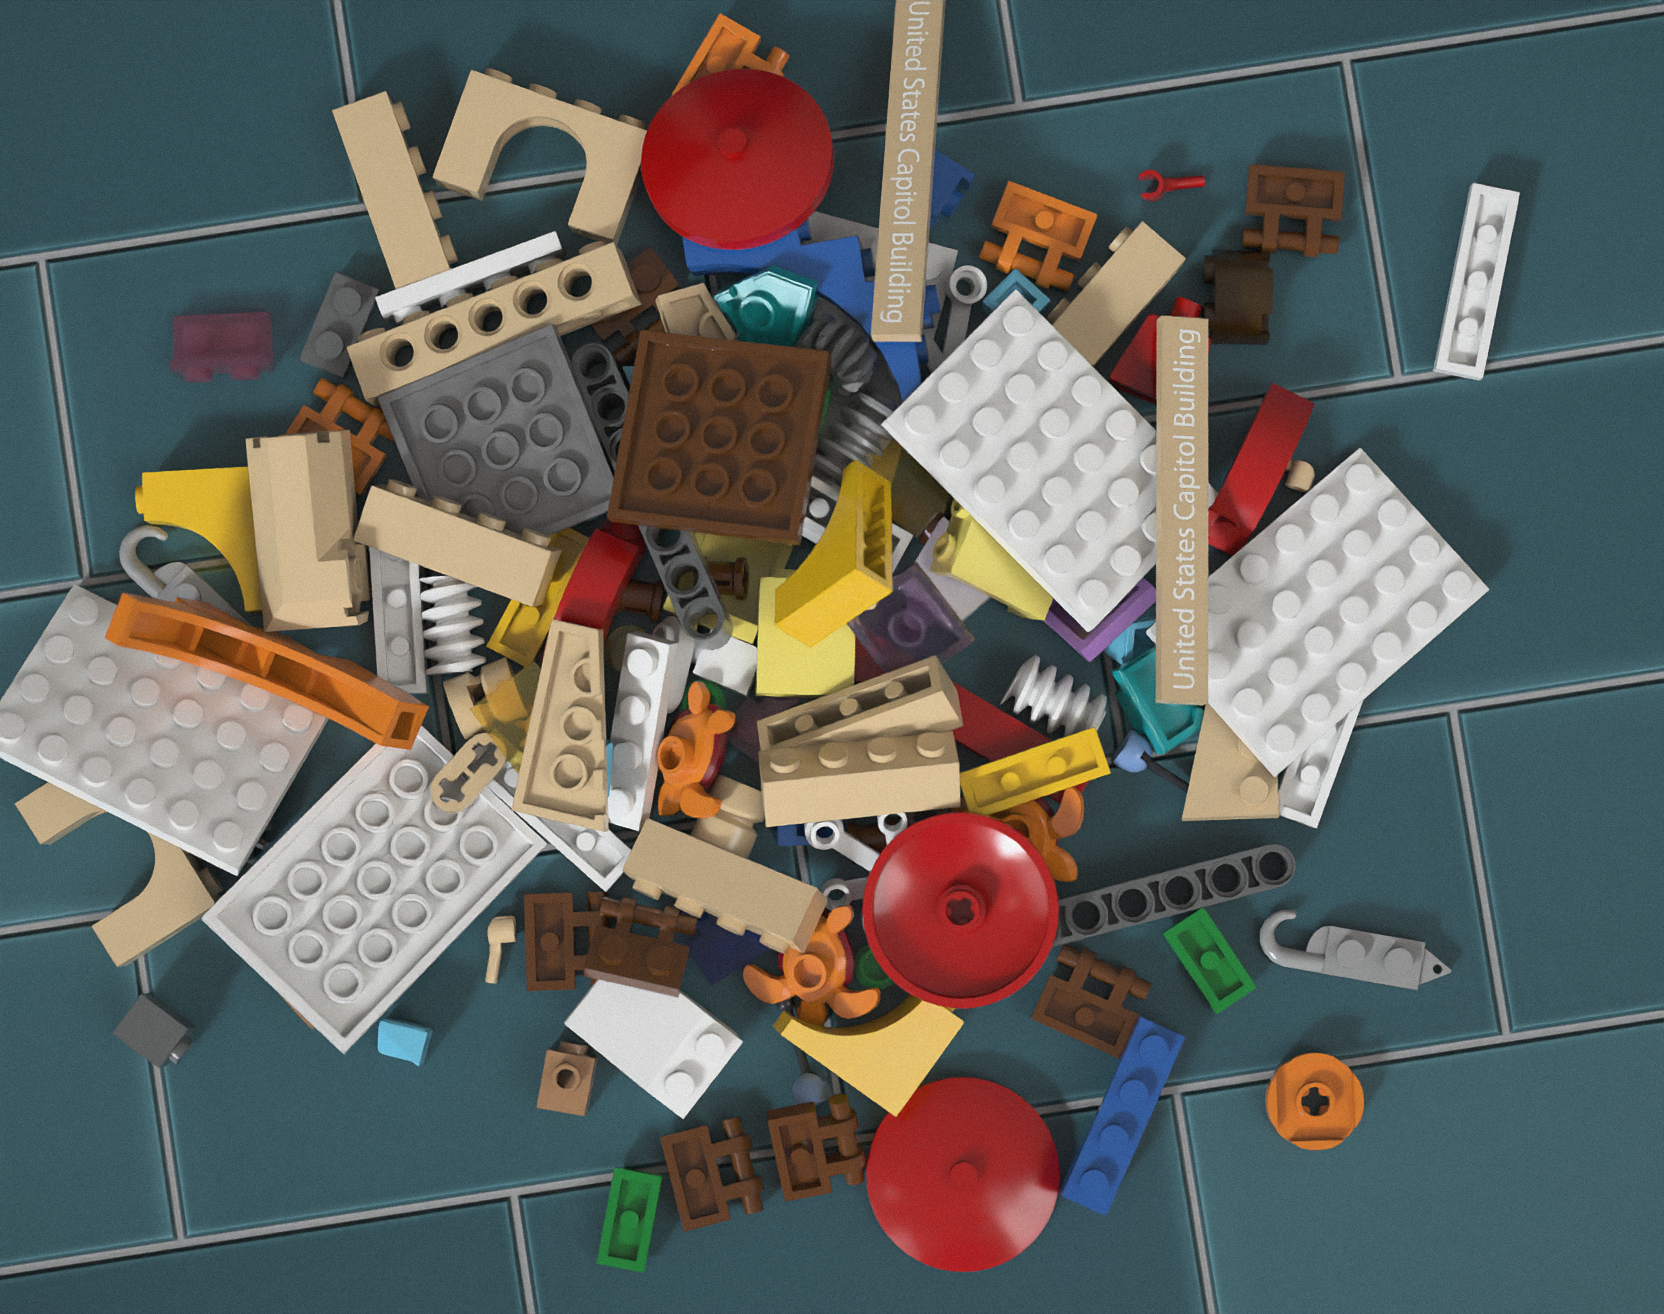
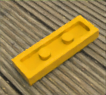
(526, 628)
(1034, 773)

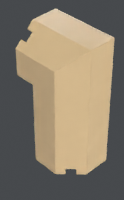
(306, 531)

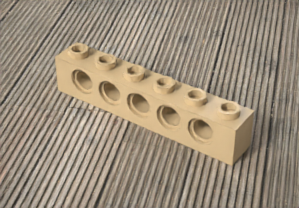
(610, 294)

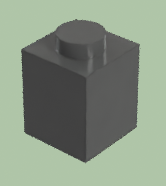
(155, 1031)

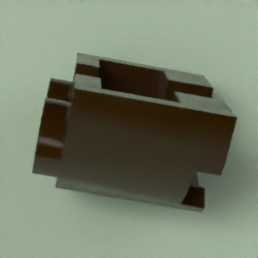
(1239, 296)

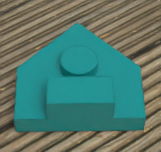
(770, 306)
(1161, 722)

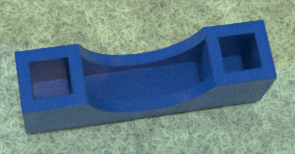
(1122, 1116)

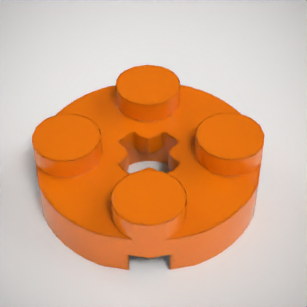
(1334, 1121)

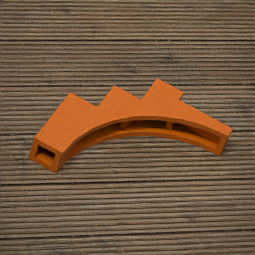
(271, 661)

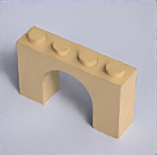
(497, 110)
(171, 901)

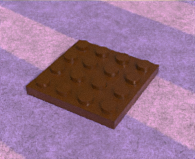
(720, 437)

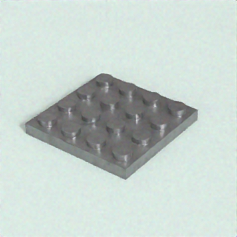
(505, 436)

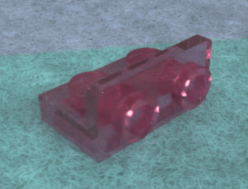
(222, 345)

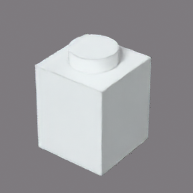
(729, 666)

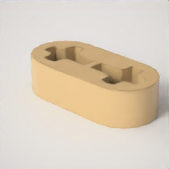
(477, 781)

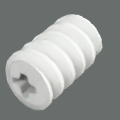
(452, 626)
(1054, 699)

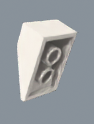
(656, 1040)

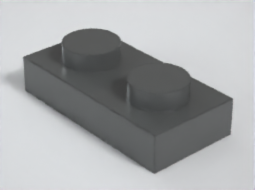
(339, 324)

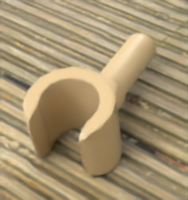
(1300, 476)
(501, 930)

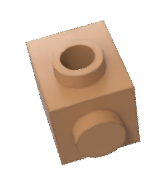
(567, 1079)

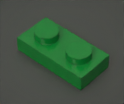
(1209, 960)
(629, 1219)

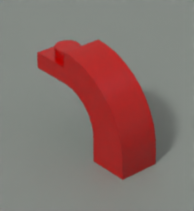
(1257, 468)
(601, 576)

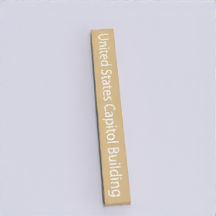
(908, 171)
(1182, 511)

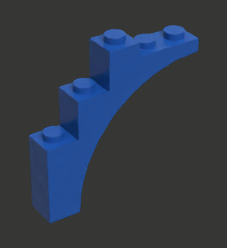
(842, 279)

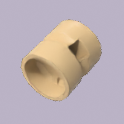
(466, 689)
(733, 823)

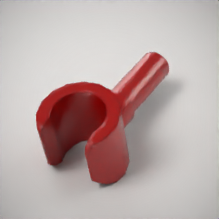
(1168, 184)

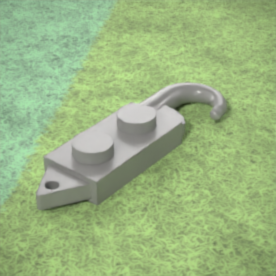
(171, 579)
(1354, 954)

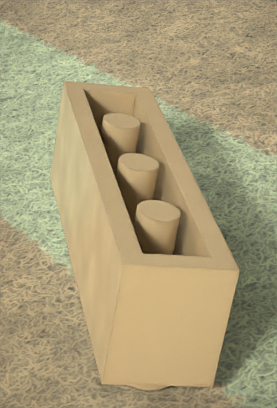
(392, 189)
(1116, 292)
(457, 543)
(891, 705)
(859, 778)
(725, 886)

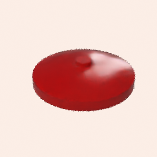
(737, 159)
(960, 909)
(963, 1174)

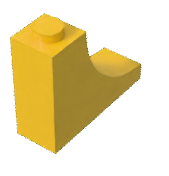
(214, 506)
(848, 564)
(882, 1056)

